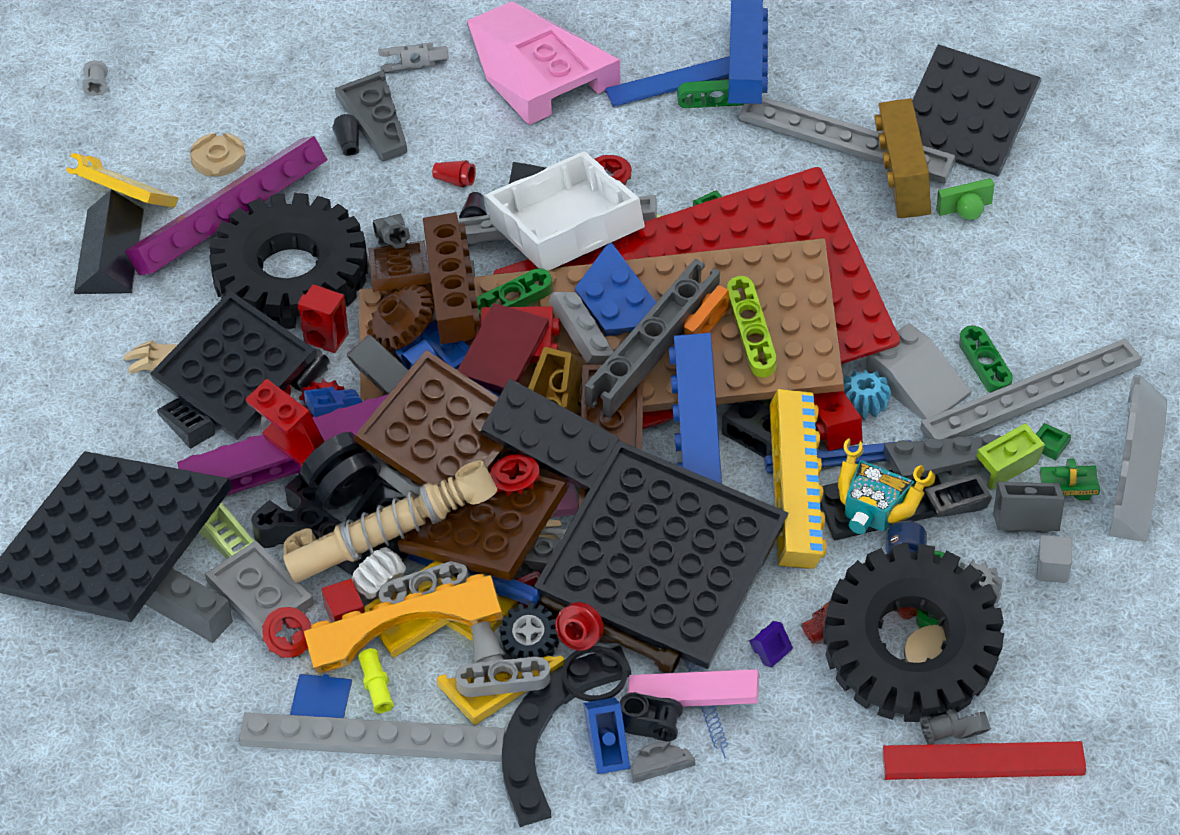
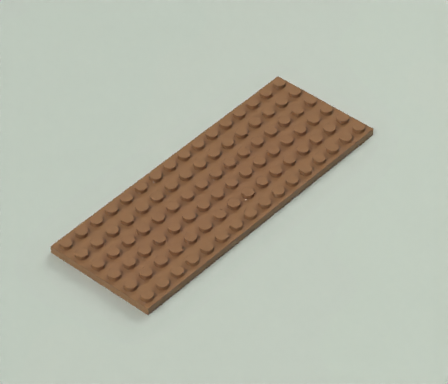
(792, 293)

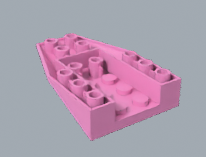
(537, 59)

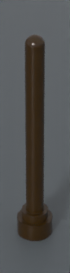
(665, 659)

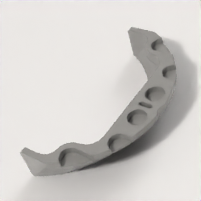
(1139, 461)

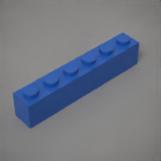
(748, 52)
(696, 405)

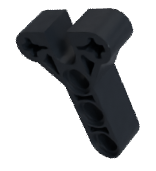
(274, 525)

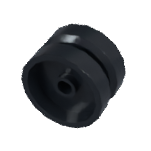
(339, 470)

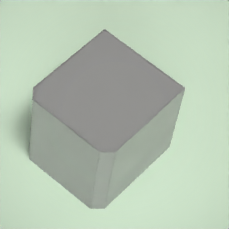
(1054, 558)

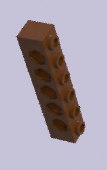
(451, 278)

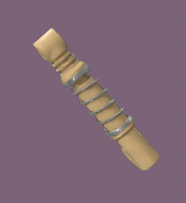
(309, 556)

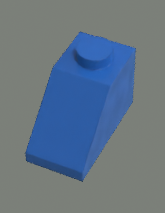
(606, 735)

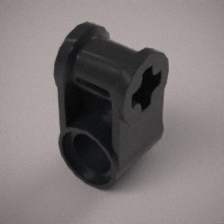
(650, 716)

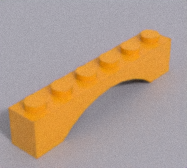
(339, 642)

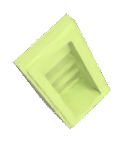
(230, 522)

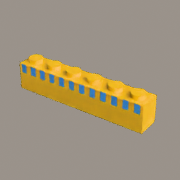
(796, 478)

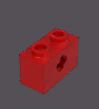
(837, 420)

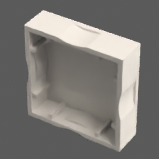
(564, 211)

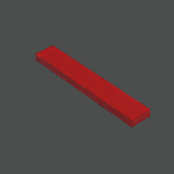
(984, 760)

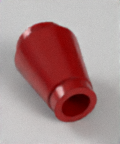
(455, 172)

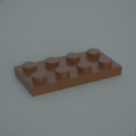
(399, 267)

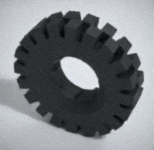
(314, 228)
(925, 583)

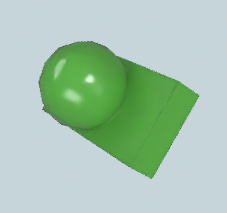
(966, 199)

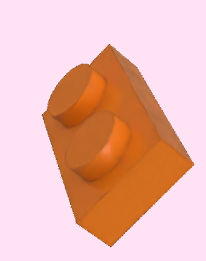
(710, 312)

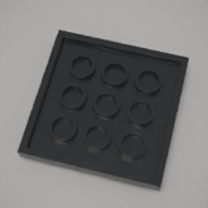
(972, 107)
(229, 359)

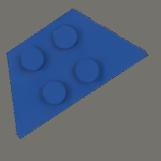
(614, 293)

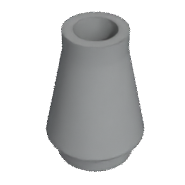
(485, 644)

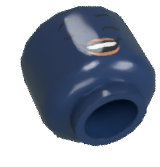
(906, 532)

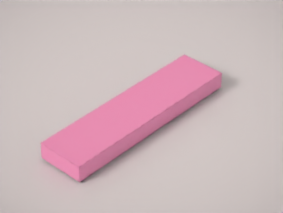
(700, 687)

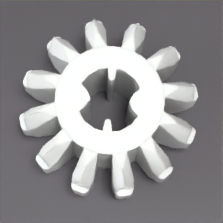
(376, 571)

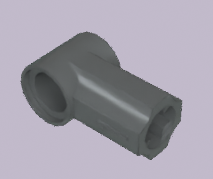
(391, 230)

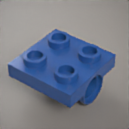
(429, 340)

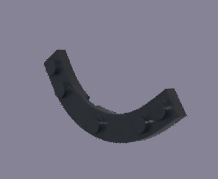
(530, 721)

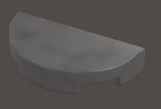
(660, 759)

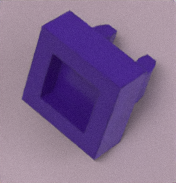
(771, 643)

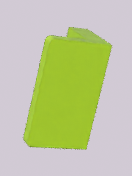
(1010, 454)

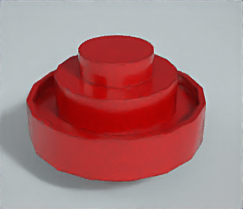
(579, 626)

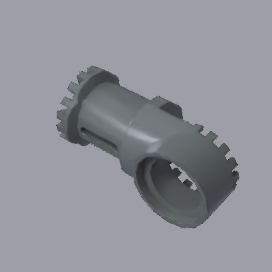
(948, 725)

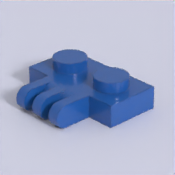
(327, 400)

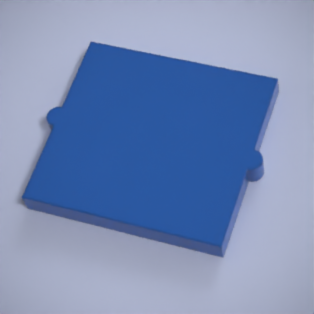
(321, 696)

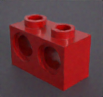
(323, 318)

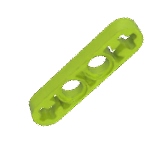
(750, 326)

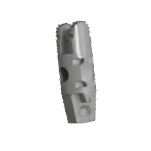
(426, 51)

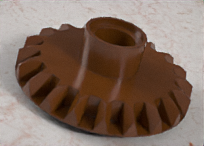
(401, 317)

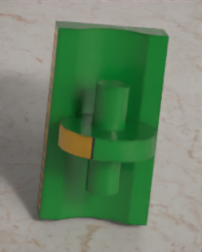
(1073, 479)

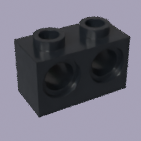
(749, 426)

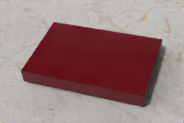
(503, 347)

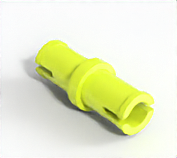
(375, 681)

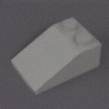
(919, 374)

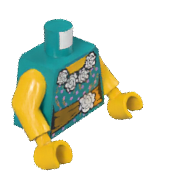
(877, 495)

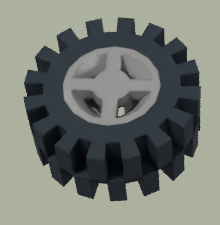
(527, 623)

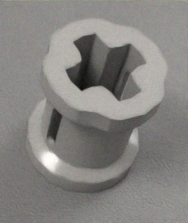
(94, 80)

